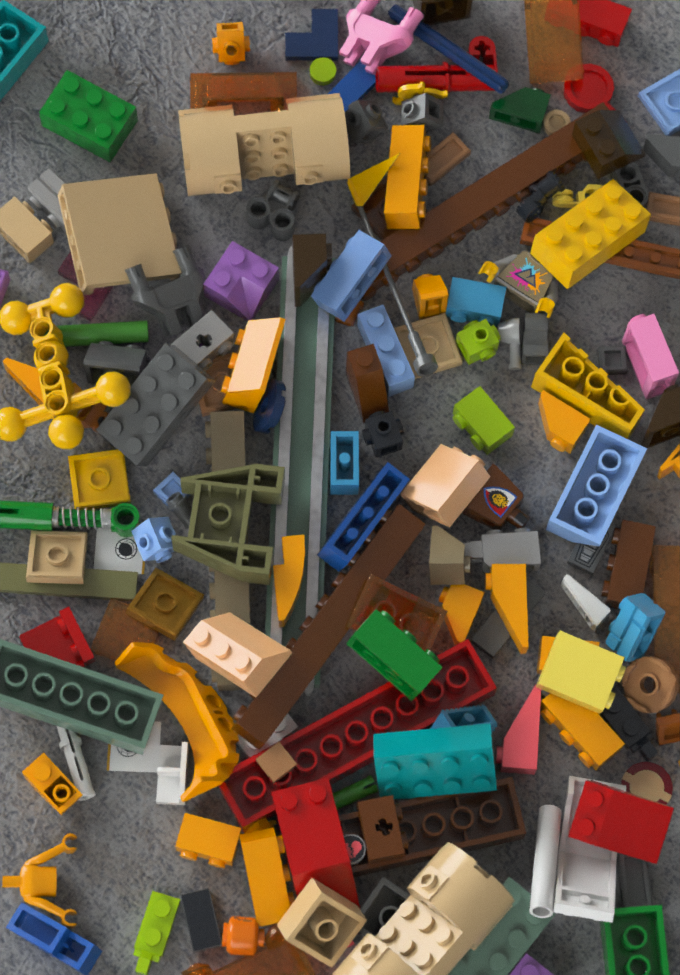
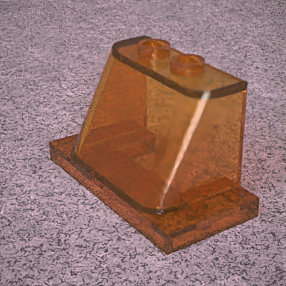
(210, 88)

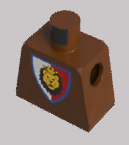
(497, 502)

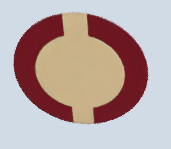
(648, 781)

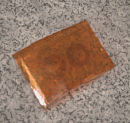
(408, 610)

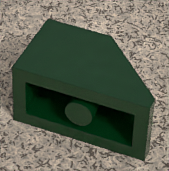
(522, 109)

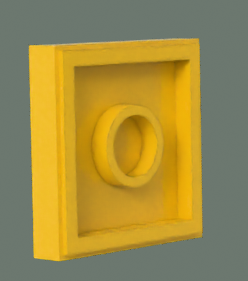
(99, 479)

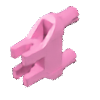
(376, 37)

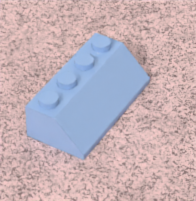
(596, 488)

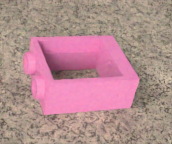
(649, 355)

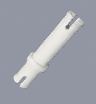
(84, 785)

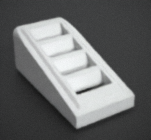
(587, 604)

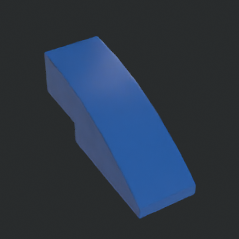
(54, 939)

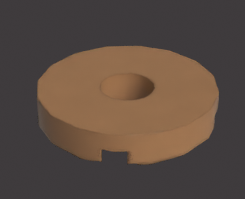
(665, 680)

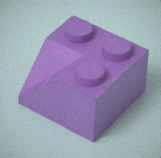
(241, 281)

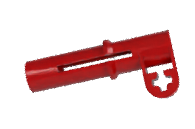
(439, 77)

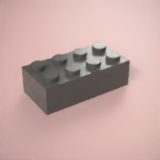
(157, 405)

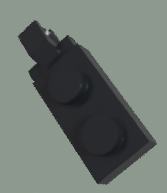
(629, 726)

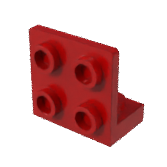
(60, 639)

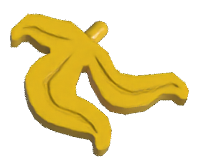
(408, 91)

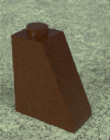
(366, 381)

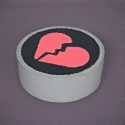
(355, 847)

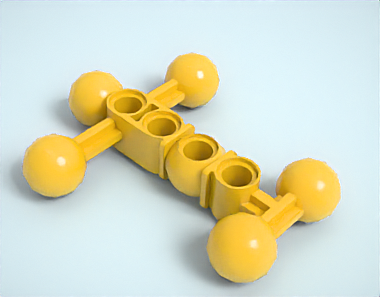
(111, 388)

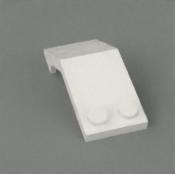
(583, 870)

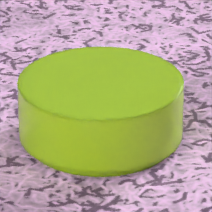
(322, 71)

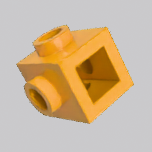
(230, 43)

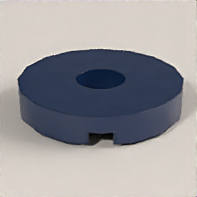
(270, 407)

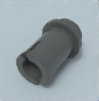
(181, 508)

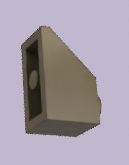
(447, 559)

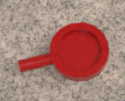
(591, 90)

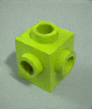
(478, 341)

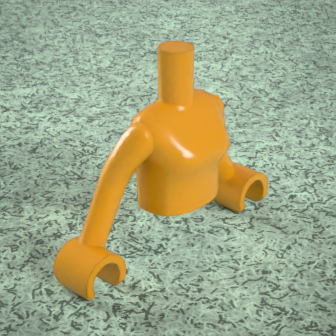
(42, 881)

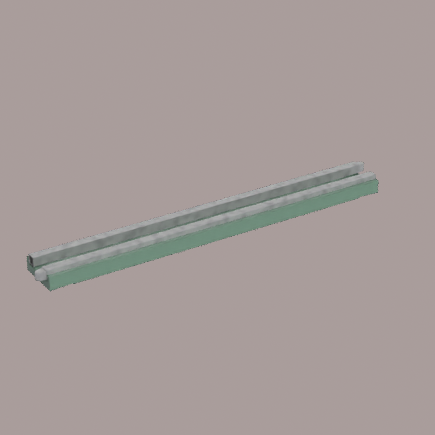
(303, 450)

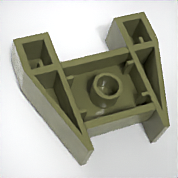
(223, 517)

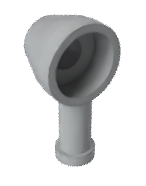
(511, 333)

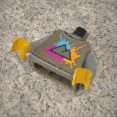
(525, 281)

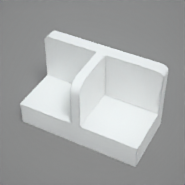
(172, 774)

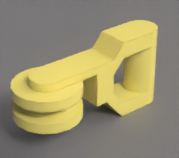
(565, 200)

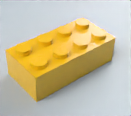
(590, 233)

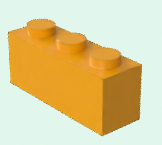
(582, 729)
(266, 875)

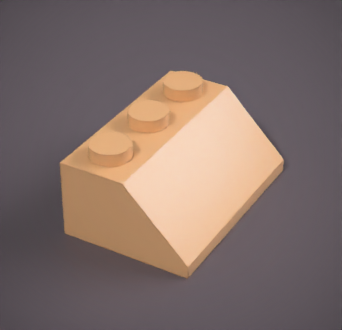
(237, 651)

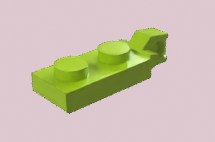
(155, 930)

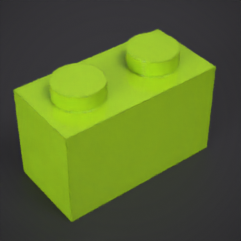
(482, 421)

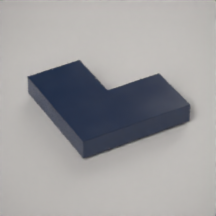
(319, 43)

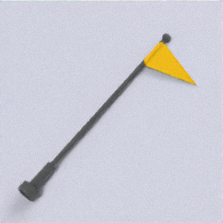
(361, 188)

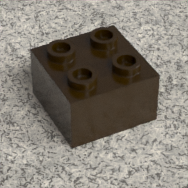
(443, 10)

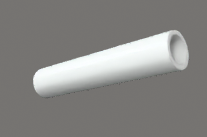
(545, 861)

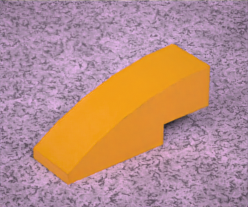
(289, 576)

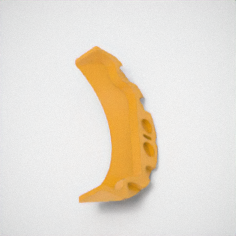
(195, 707)

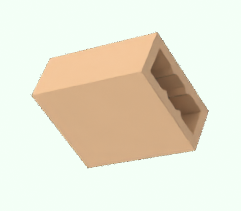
(445, 484)

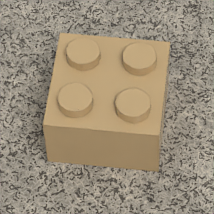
(321, 922)

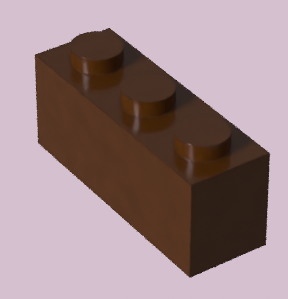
(629, 562)

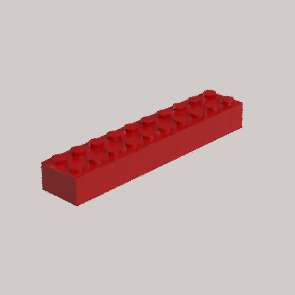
(344, 738)

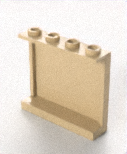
(116, 227)

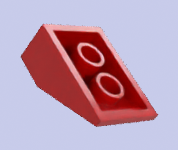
(621, 821)

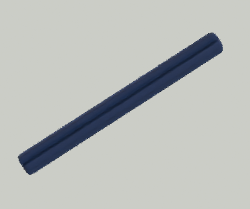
(453, 52)

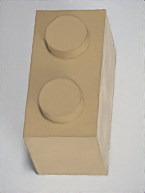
(24, 230)

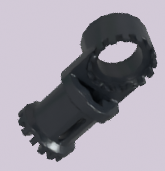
(540, 194)

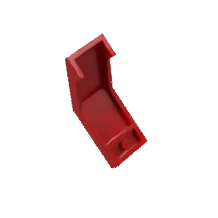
(314, 838)

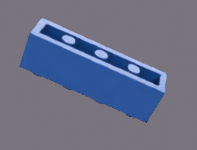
(363, 517)

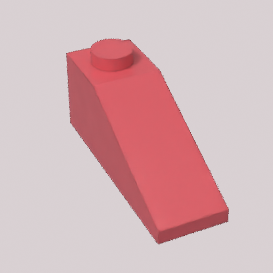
(520, 743)

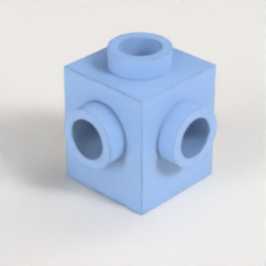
(154, 539)

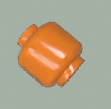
(242, 936)

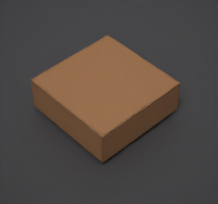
(276, 762)

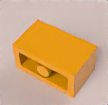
(208, 840)

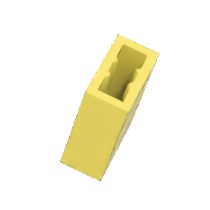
(581, 672)

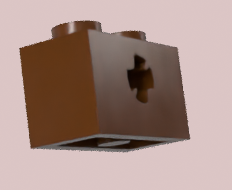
(371, 815)

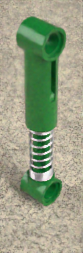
(47, 516)

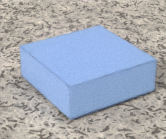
(167, 487)

